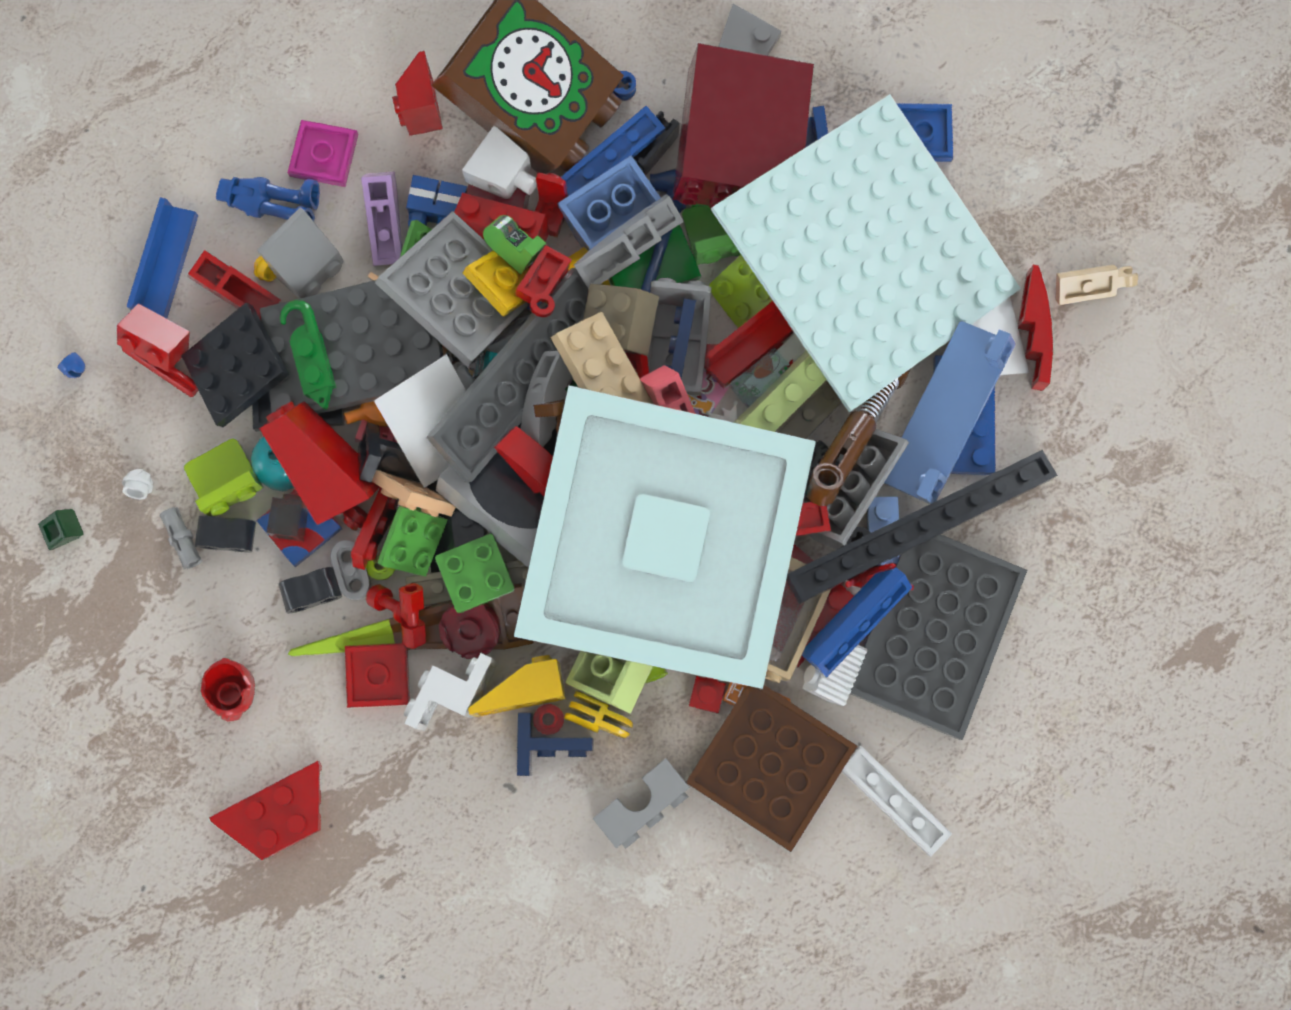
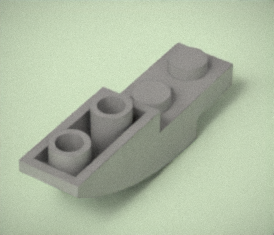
(546, 385)

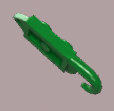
(310, 355)

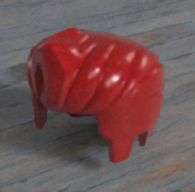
(228, 689)

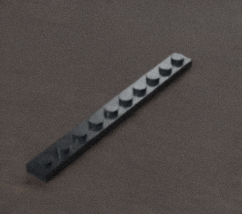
(919, 527)

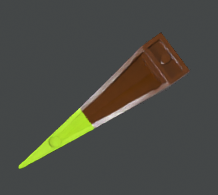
(390, 631)

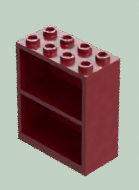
(738, 121)

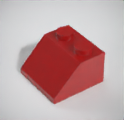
(417, 99)

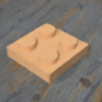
(413, 494)

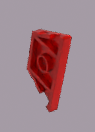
(276, 814)

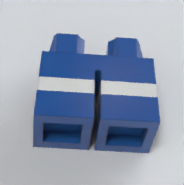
(431, 200)

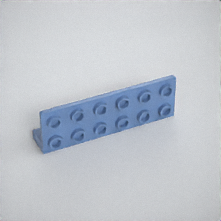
(949, 410)

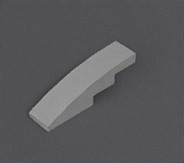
(628, 241)

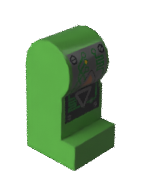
(512, 243)

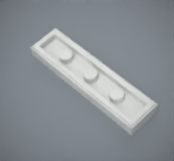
(896, 801)

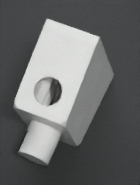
(499, 166)

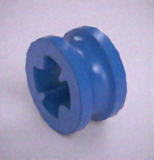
(627, 94)

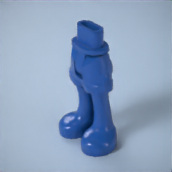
(255, 194)

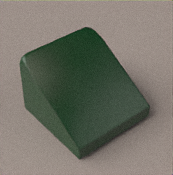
(60, 528)

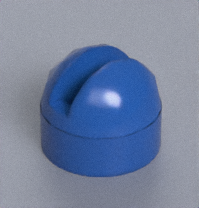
(72, 365)

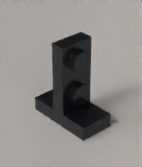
(382, 456)

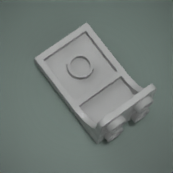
(670, 296)

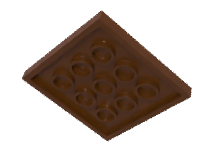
(771, 765)

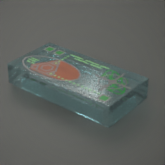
(759, 377)

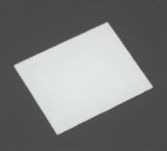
(416, 409)

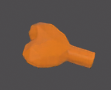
(368, 412)

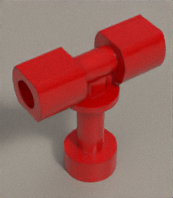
(404, 611)

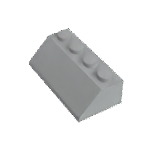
(861, 487)

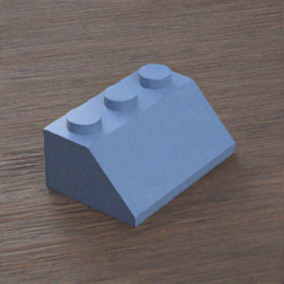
(607, 202)

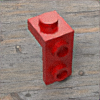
(551, 191)

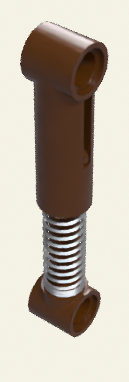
(849, 442)

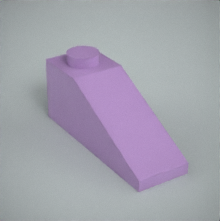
(382, 216)

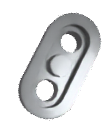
(347, 574)

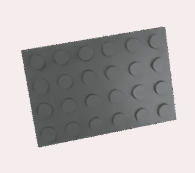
(367, 342)
(941, 636)

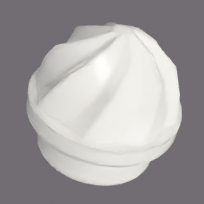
(137, 484)

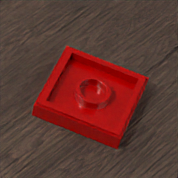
(377, 675)

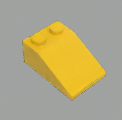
(527, 687)

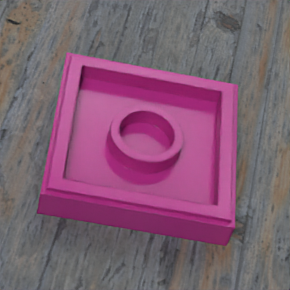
(323, 153)

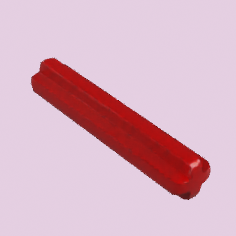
(173, 377)

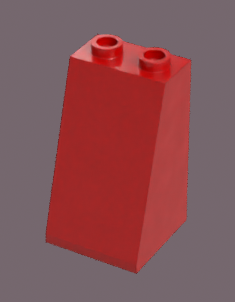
(316, 461)

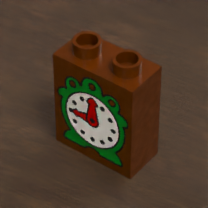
(531, 82)

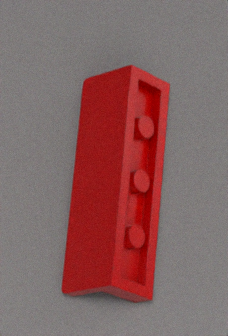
(747, 345)

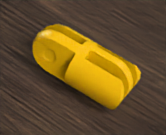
(599, 717)

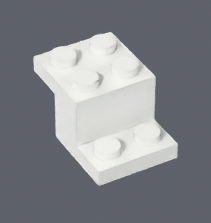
(449, 691)

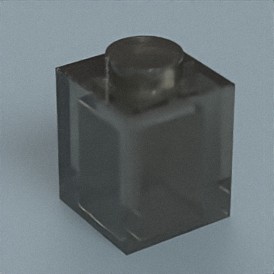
(287, 518)

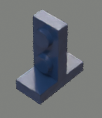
(544, 746)

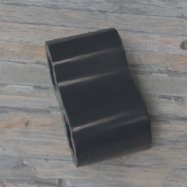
(225, 534)
(309, 590)

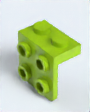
(739, 292)
(222, 478)

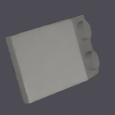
(301, 255)

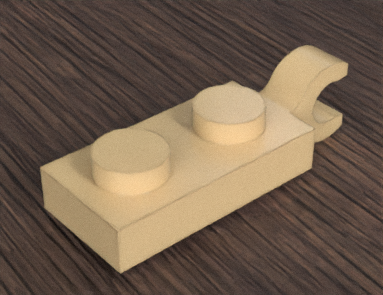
(1093, 283)

